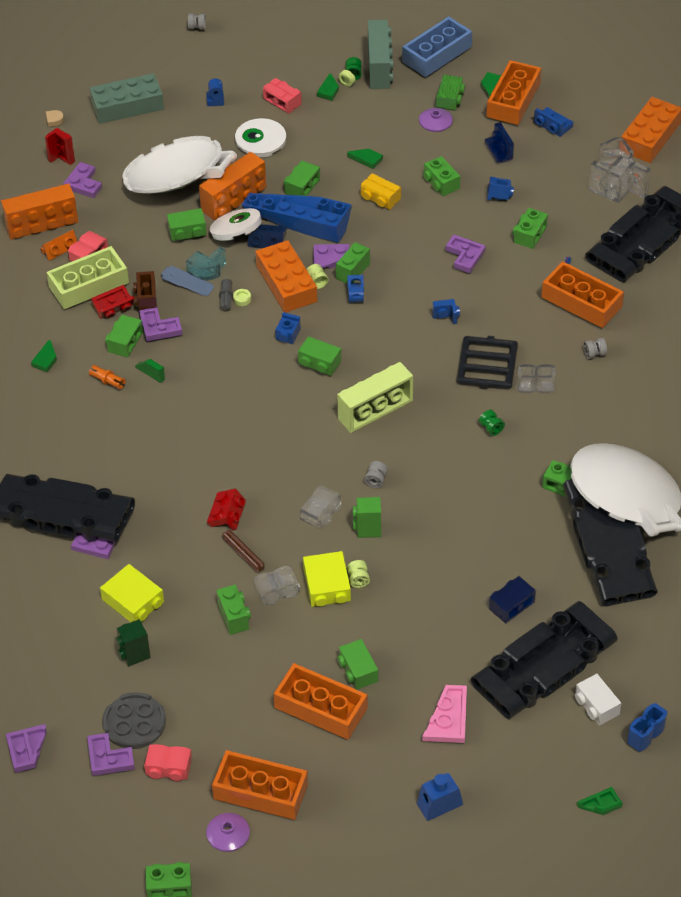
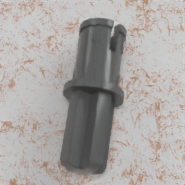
(226, 294)

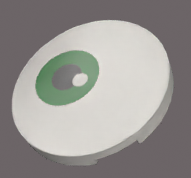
(260, 137)
(235, 224)

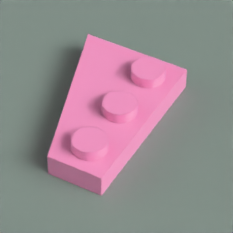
(449, 717)

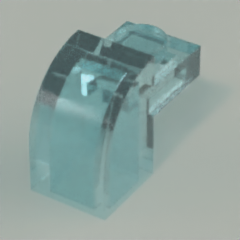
(206, 267)

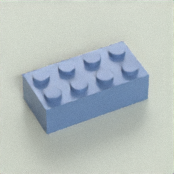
(437, 46)

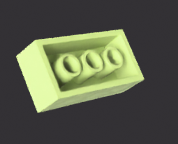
(87, 277)
(375, 397)

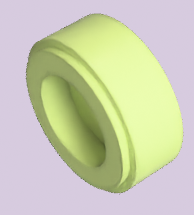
(347, 78)
(241, 297)

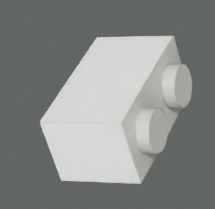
(597, 699)

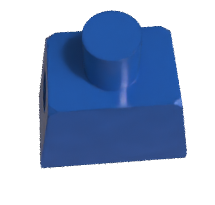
(439, 796)

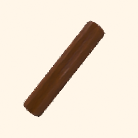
(248, 555)

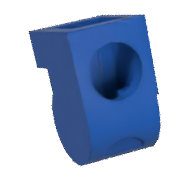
(215, 95)
(355, 290)

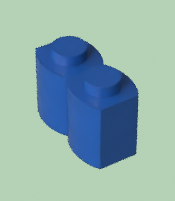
(647, 727)

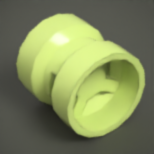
(318, 276)
(358, 574)

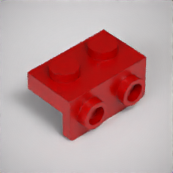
(59, 146)
(112, 301)
(227, 509)

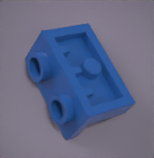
(552, 121)

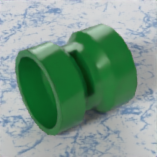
(354, 66)
(491, 422)

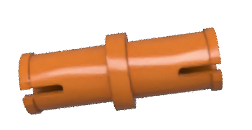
(107, 377)

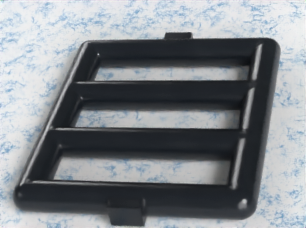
(485, 383)

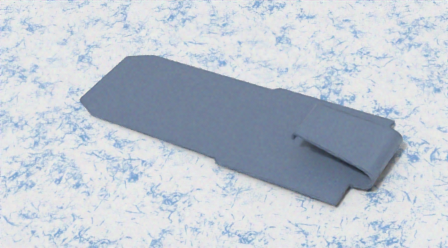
(187, 281)

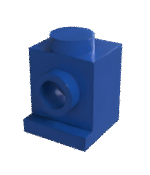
(499, 189)
(288, 328)

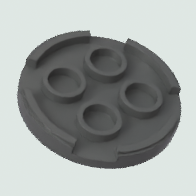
(134, 720)

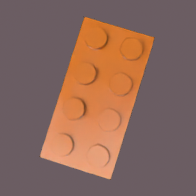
(513, 92)
(652, 128)
(225, 193)
(39, 211)
(286, 276)
(582, 294)
(320, 701)
(260, 785)

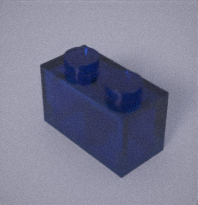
(512, 599)

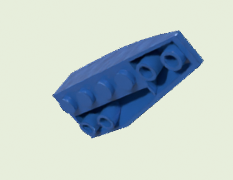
(303, 214)

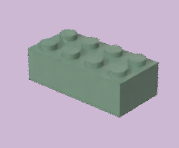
(380, 54)
(126, 98)

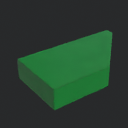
(489, 82)
(328, 88)
(366, 157)
(45, 358)
(152, 369)
(601, 802)

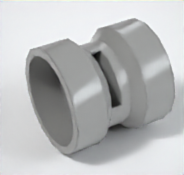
(194, 20)
(595, 348)
(376, 474)

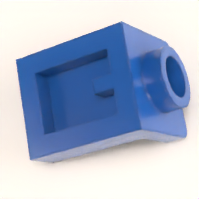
(445, 309)

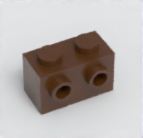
(146, 290)

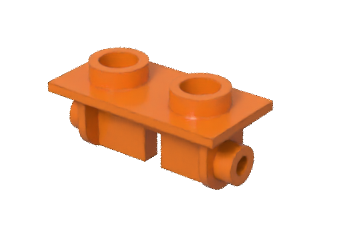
(59, 245)

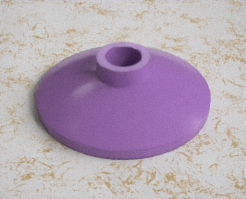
(435, 119)
(230, 839)

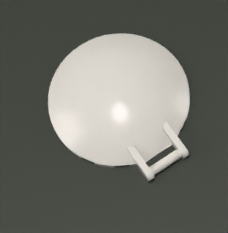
(177, 165)
(628, 486)

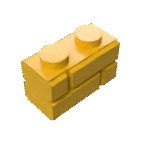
(380, 191)

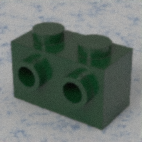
(132, 643)

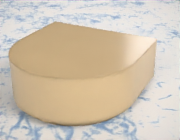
(54, 118)

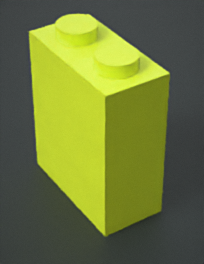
(326, 579)
(132, 594)

